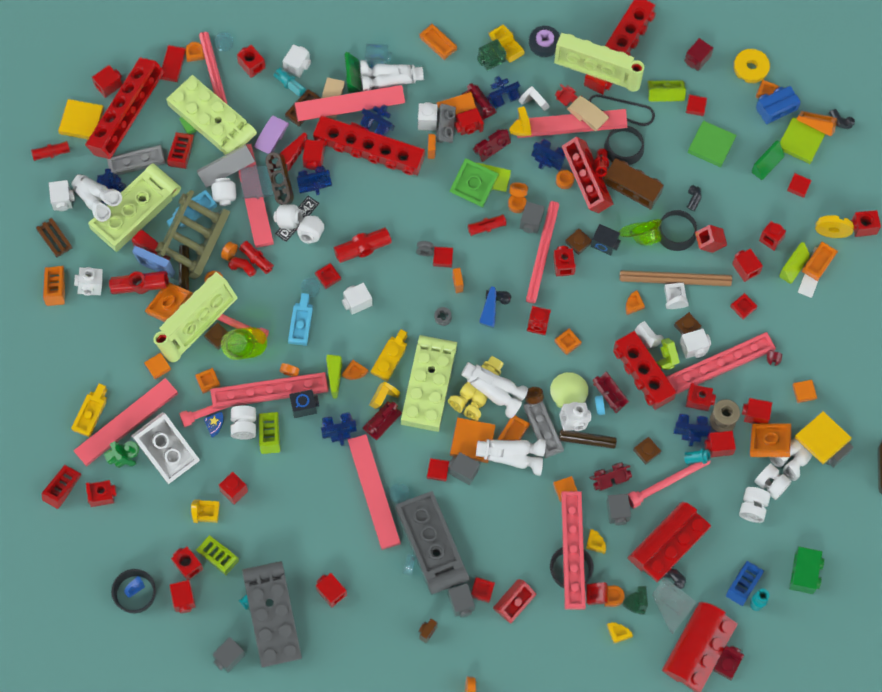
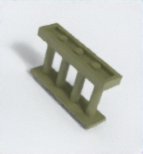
(211, 235)

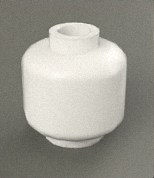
(224, 191)
(288, 216)
(310, 229)

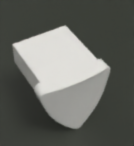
(531, 94)
(675, 296)
(647, 336)

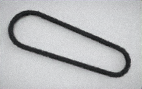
(628, 102)

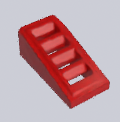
(294, 150)
(180, 162)
(146, 242)
(54, 497)

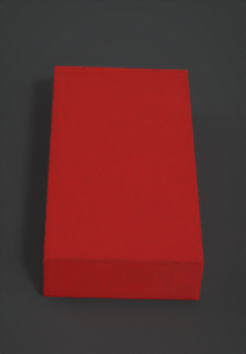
(173, 63)

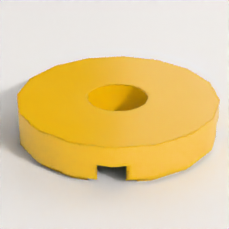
(755, 57)
(834, 227)

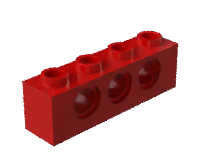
(584, 169)
(632, 344)

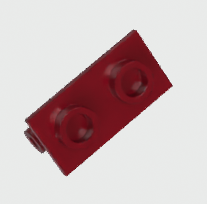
(481, 102)
(496, 142)
(610, 392)
(382, 420)
(603, 478)

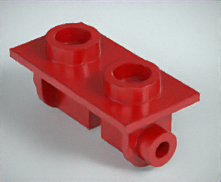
(566, 95)

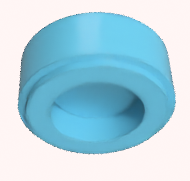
(599, 405)

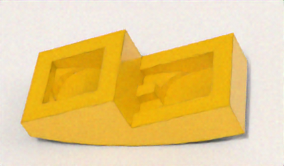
(507, 40)

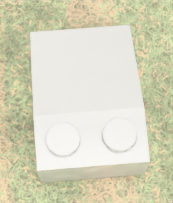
(165, 447)

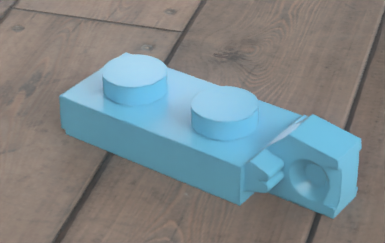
(203, 199)
(301, 321)

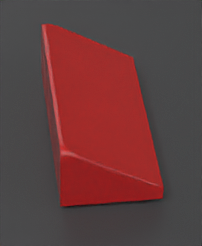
(514, 600)

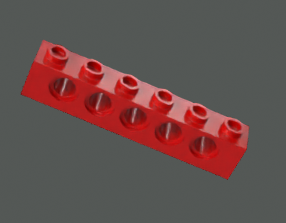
(638, 9)
(124, 108)
(380, 143)

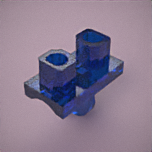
(496, 96)
(369, 118)
(546, 156)
(111, 181)
(313, 181)
(340, 431)
(692, 432)

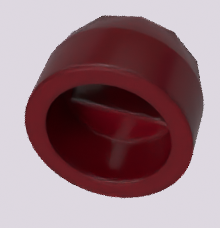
(774, 357)

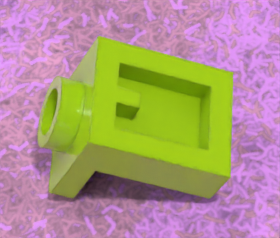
(669, 353)

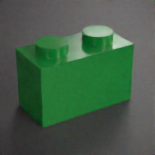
(806, 570)

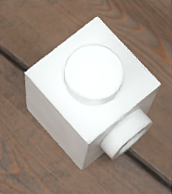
(296, 60)
(427, 116)
(61, 195)
(356, 298)
(695, 343)

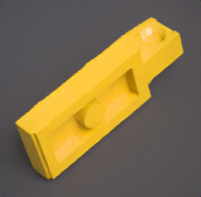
(390, 356)
(90, 411)

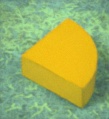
(596, 542)
(619, 632)

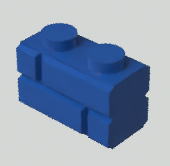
(778, 104)

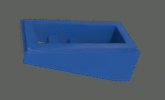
(489, 311)
(738, 593)

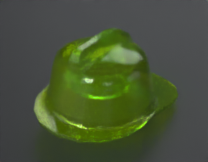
(643, 233)
(244, 343)

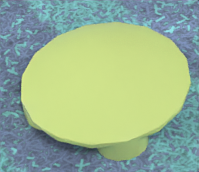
(568, 389)

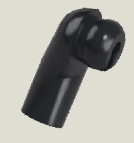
(845, 123)
(696, 198)
(502, 296)
(677, 577)

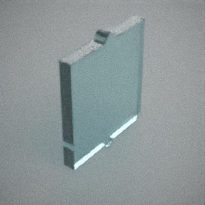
(255, 182)

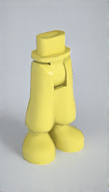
(469, 393)

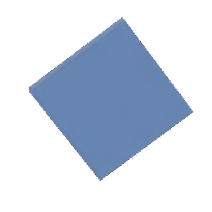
(153, 261)

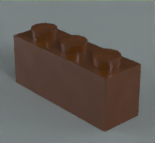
(633, 183)

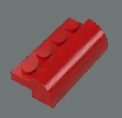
(669, 541)
(700, 646)

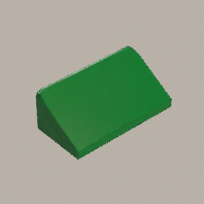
(352, 73)
(768, 160)

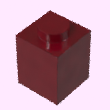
(698, 54)

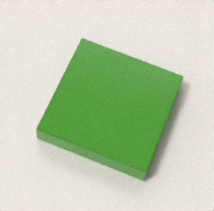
(712, 144)
(474, 182)

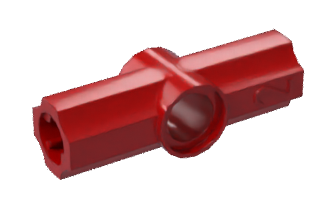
(362, 245)
(128, 283)

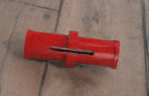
(50, 150)
(601, 162)
(487, 225)
(256, 257)

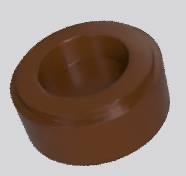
(534, 395)

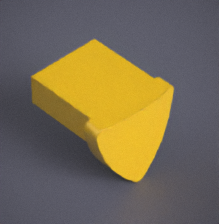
(521, 126)
(381, 392)
(205, 511)

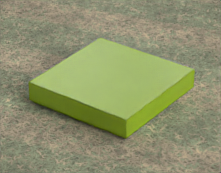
(801, 141)

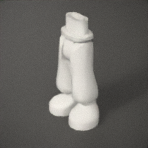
(388, 75)
(93, 193)
(496, 388)
(513, 453)
(801, 458)

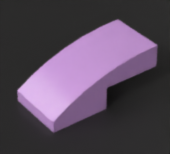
(271, 134)

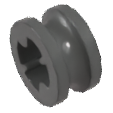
(425, 248)
(446, 311)

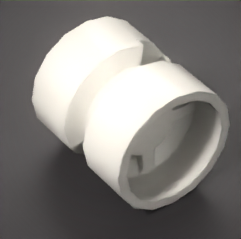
(243, 422)
(778, 486)
(755, 501)

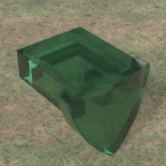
(637, 601)

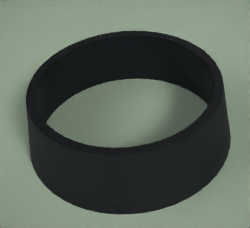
(631, 159)
(678, 246)
(587, 558)
(127, 574)

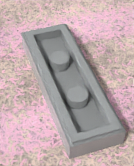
(136, 160)
(226, 165)
(543, 428)

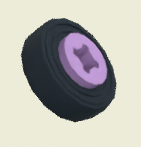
(547, 47)

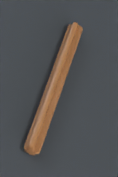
(672, 278)

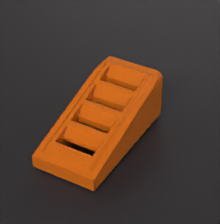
(820, 122)
(50, 296)

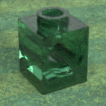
(491, 55)

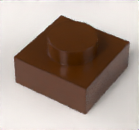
(578, 241)
(687, 324)
(216, 335)
(647, 450)
(427, 630)

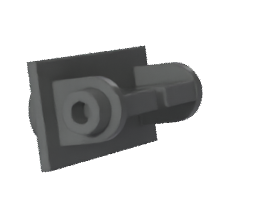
(446, 122)

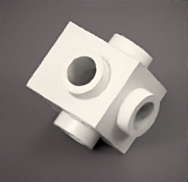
(89, 281)
(575, 416)

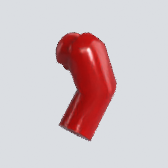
(242, 263)

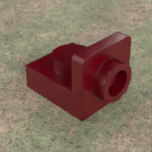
(729, 662)

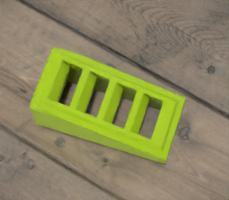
(334, 366)
(271, 444)
(228, 566)

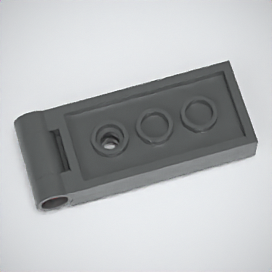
(430, 534)
(272, 625)

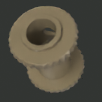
(724, 416)

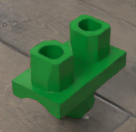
(122, 454)

